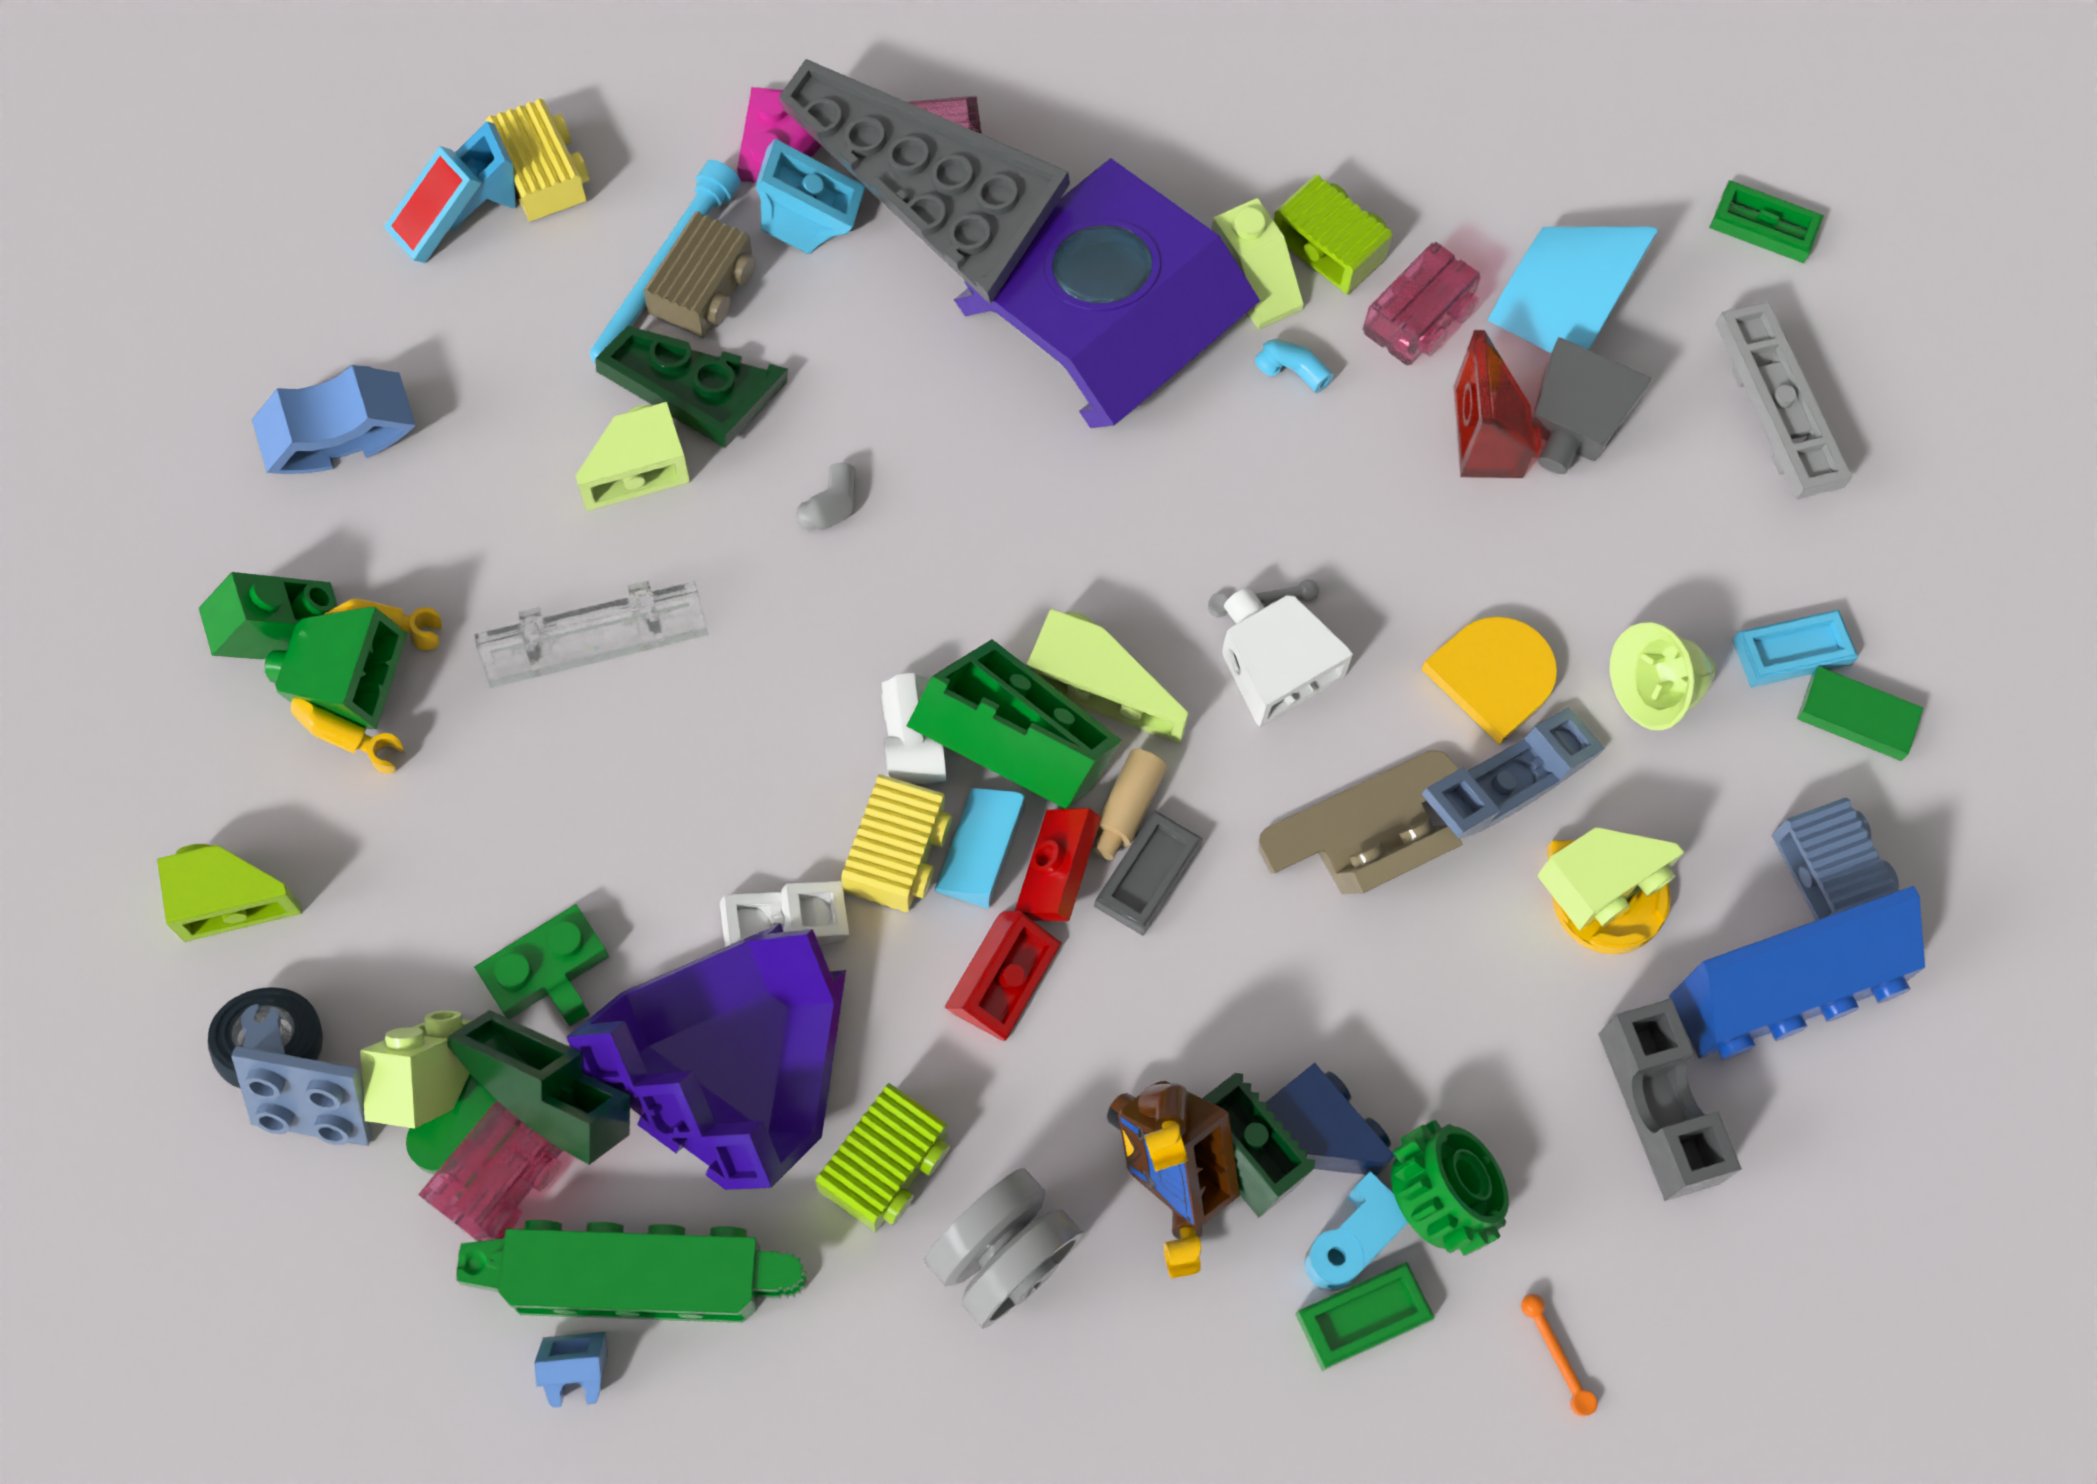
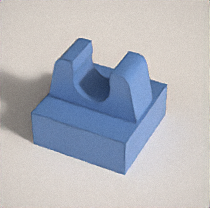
(569, 1361)

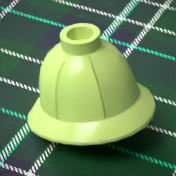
(1658, 675)

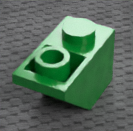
(259, 612)

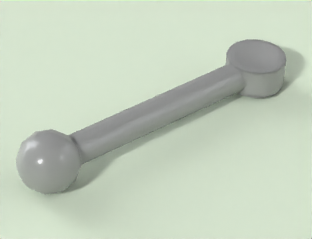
(1306, 590)

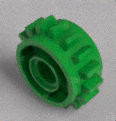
(1449, 1187)

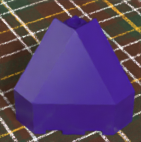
(727, 1054)

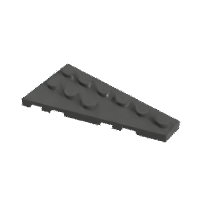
(947, 183)

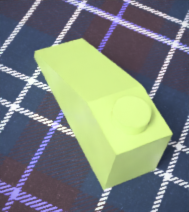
(1103, 676)

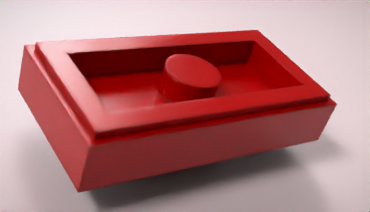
(1058, 864)

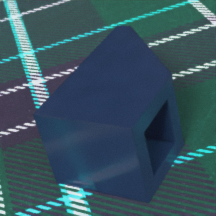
(1328, 1126)

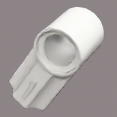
(908, 753)

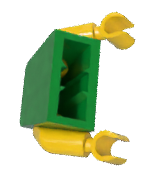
(344, 668)

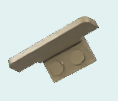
(1368, 829)

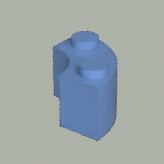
(326, 421)

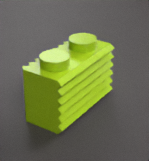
(1333, 233)
(883, 1158)

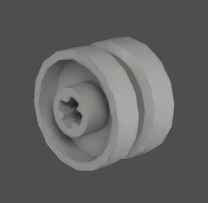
(996, 1240)

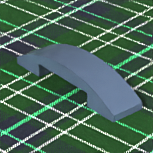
(1515, 776)

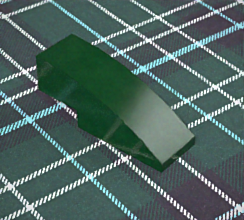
(543, 1085)

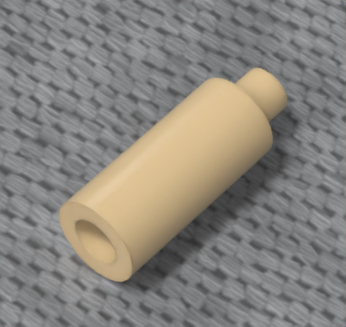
(1128, 802)

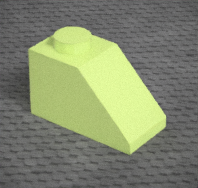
(1263, 259)
(633, 458)

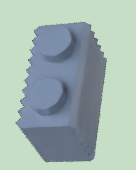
(1834, 858)

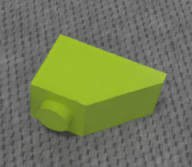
(218, 892)

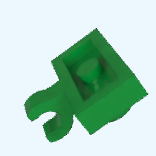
(544, 965)

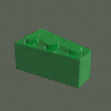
(1015, 725)

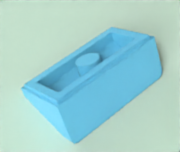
(981, 845)

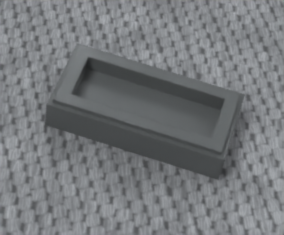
(1148, 872)

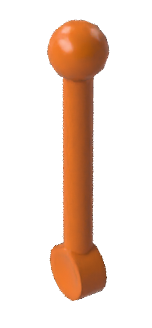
(1582, 1402)

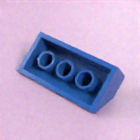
(1802, 975)

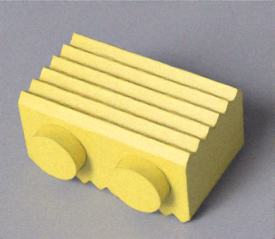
(543, 169)
(894, 844)

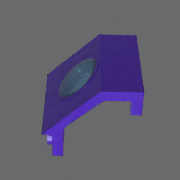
(1120, 290)

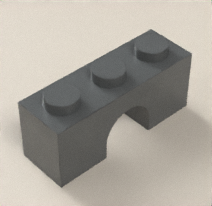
(1650, 1065)

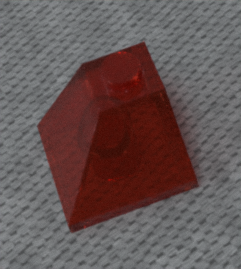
(1492, 416)

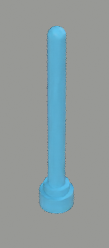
(714, 186)

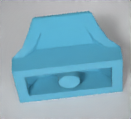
(804, 198)

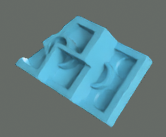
(1570, 283)

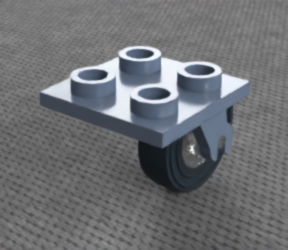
(270, 1050)

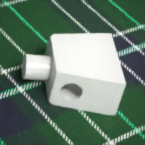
(1280, 654)

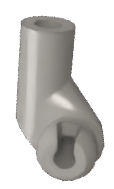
(832, 504)

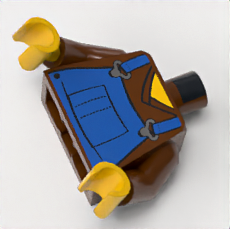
(1182, 1156)

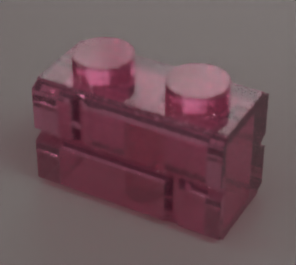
(1422, 303)
(492, 1175)

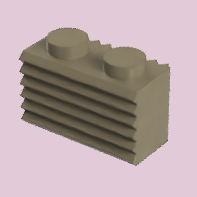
(700, 275)

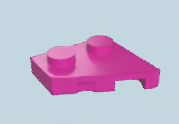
(765, 123)

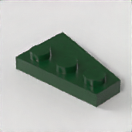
(701, 389)

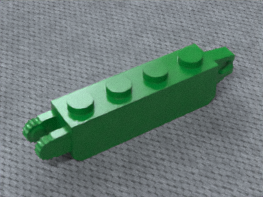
(629, 1273)

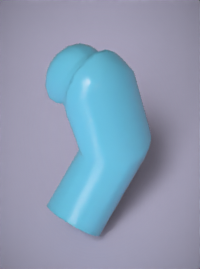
(1295, 357)

